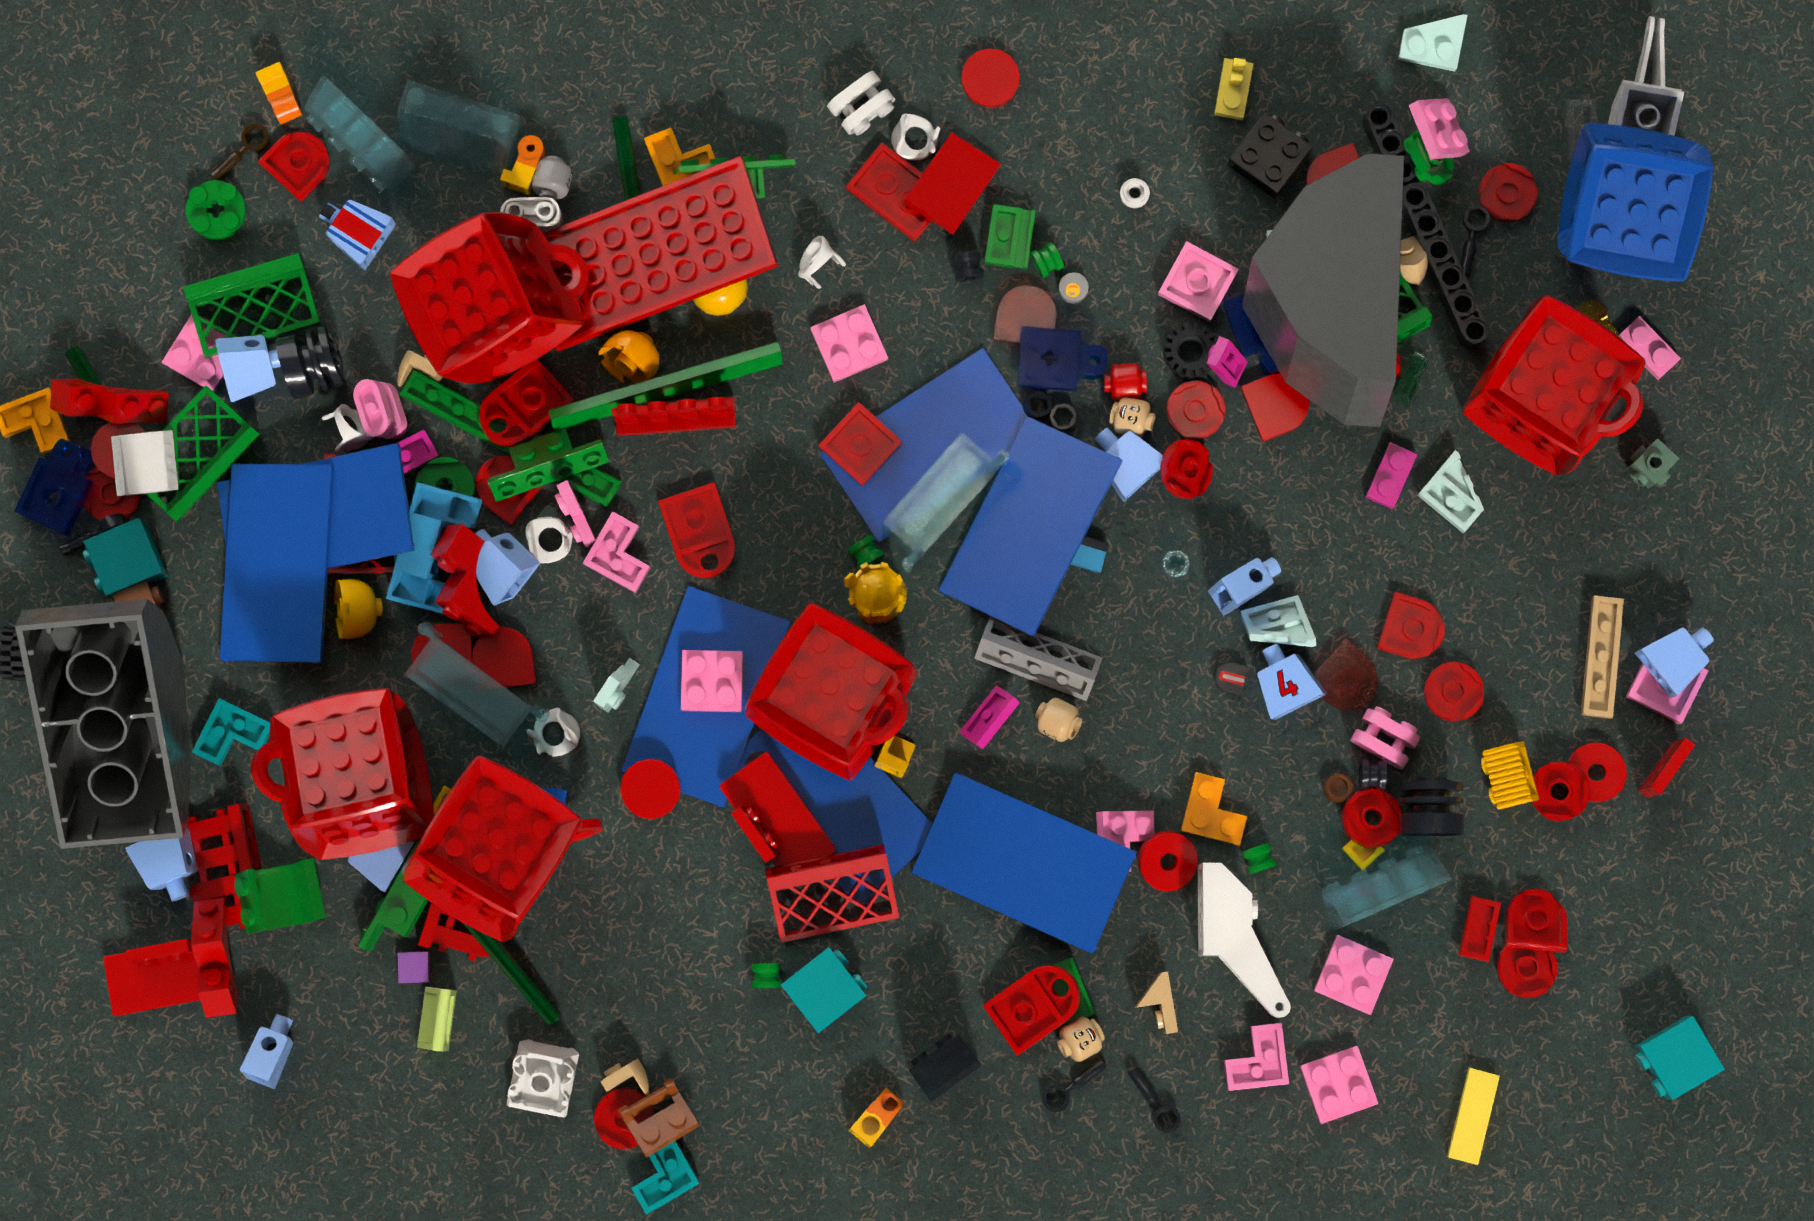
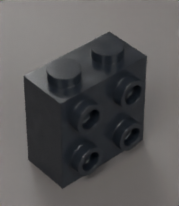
(1270, 154)

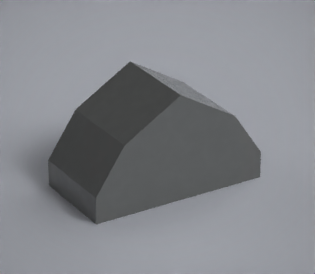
(1330, 289)
(109, 720)

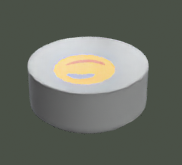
(1073, 287)

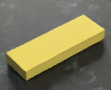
(1473, 1116)

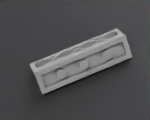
(1036, 662)

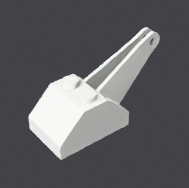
(1652, 104)
(1227, 932)

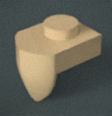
(1413, 261)
(414, 361)
(618, 1074)

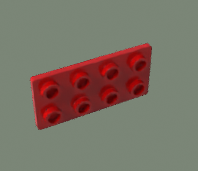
(774, 814)
(152, 977)

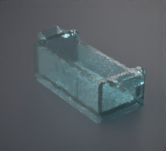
(940, 497)
(469, 689)

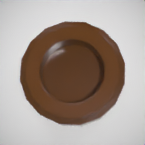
(1338, 787)

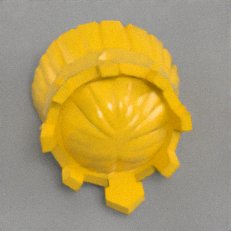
(876, 592)

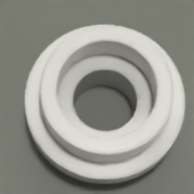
(1141, 186)

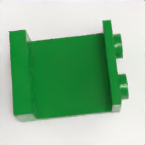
(279, 896)

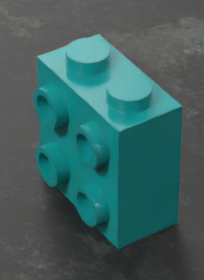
(124, 557)
(825, 989)
(1678, 1058)

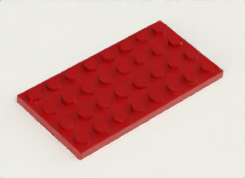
(665, 248)

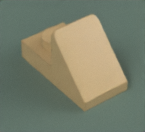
(1160, 993)

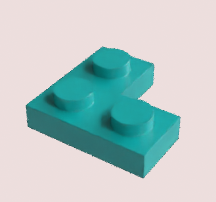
(225, 725)
(673, 1178)

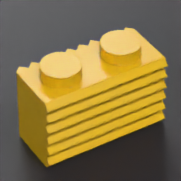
(1509, 775)

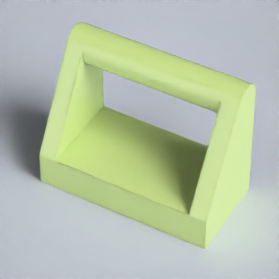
(436, 1019)

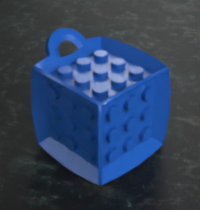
(1635, 202)

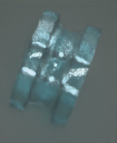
(1172, 573)

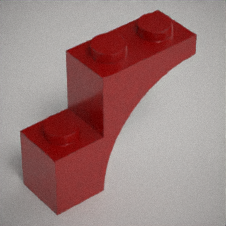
(112, 404)
(458, 554)
(211, 951)

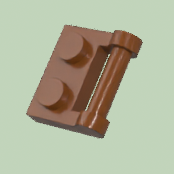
(663, 1126)

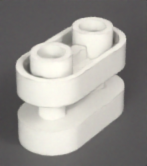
(878, 105)
(539, 210)

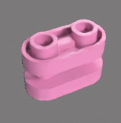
(380, 409)
(1403, 734)

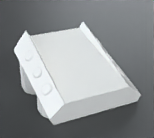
(144, 463)
(542, 1078)

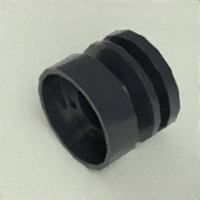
(310, 362)
(1431, 808)

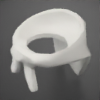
(898, 137)
(818, 254)
(351, 438)
(533, 531)
(571, 733)

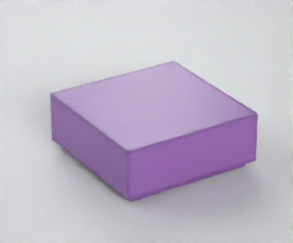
(413, 967)

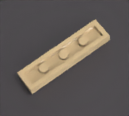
(1602, 657)

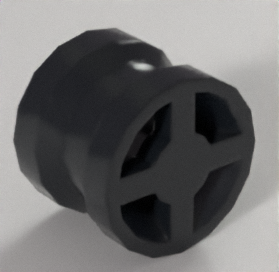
(968, 266)
(1372, 774)

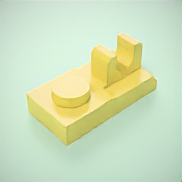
(1233, 88)

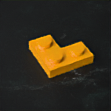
(667, 155)
(35, 413)
(1205, 818)

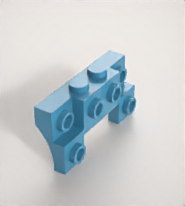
(417, 572)

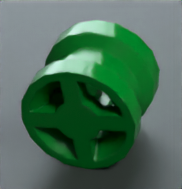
(1046, 260)
(866, 551)
(1259, 858)
(766, 975)

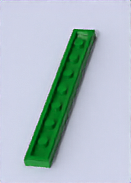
(667, 386)
(465, 415)

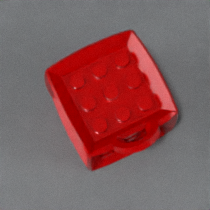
(489, 296)
(1555, 387)
(832, 692)
(349, 773)
(493, 848)

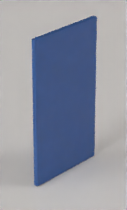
(964, 400)
(367, 506)
(1030, 526)
(277, 563)
(700, 744)
(852, 812)
(1024, 862)

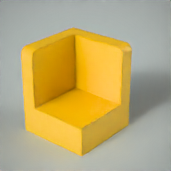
(895, 756)

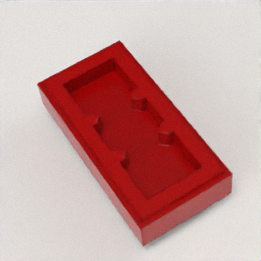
(1479, 929)

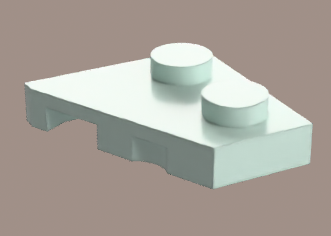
(1434, 43)
(1452, 494)
(1279, 623)
(611, 693)

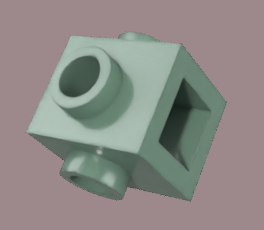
(1661, 460)

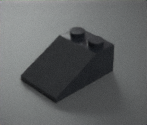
(944, 1066)

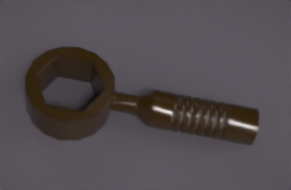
(236, 156)

